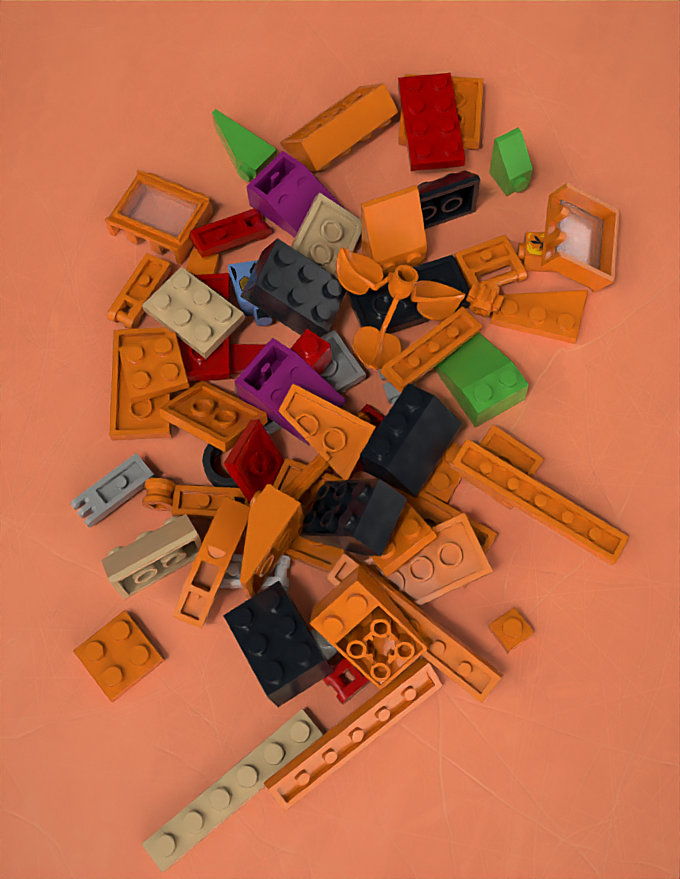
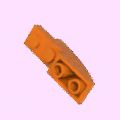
(212, 562)

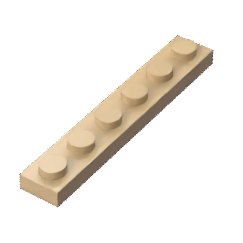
(230, 791)

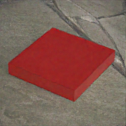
(254, 460)

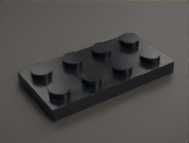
(374, 305)

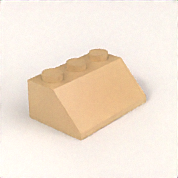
(152, 556)

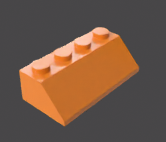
(341, 127)

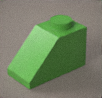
(511, 162)

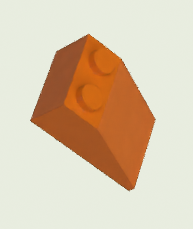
(394, 230)
(270, 531)

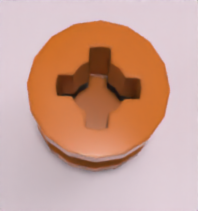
(158, 494)

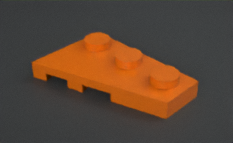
(543, 313)
(327, 428)

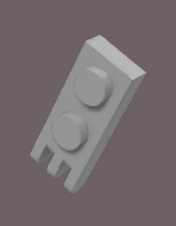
(112, 490)

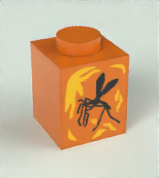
(531, 252)

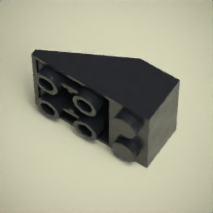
(354, 515)

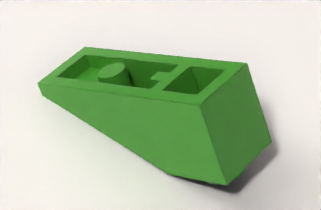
(244, 148)

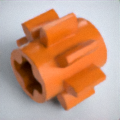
(484, 298)

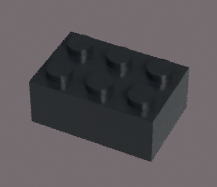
(294, 290)
(278, 644)

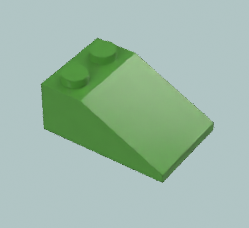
(482, 380)

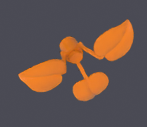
(360, 273)

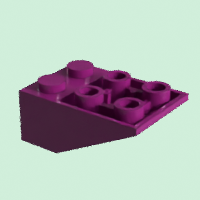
(285, 192)
(271, 377)

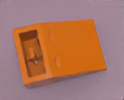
(367, 628)

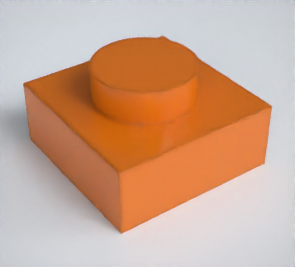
(511, 630)

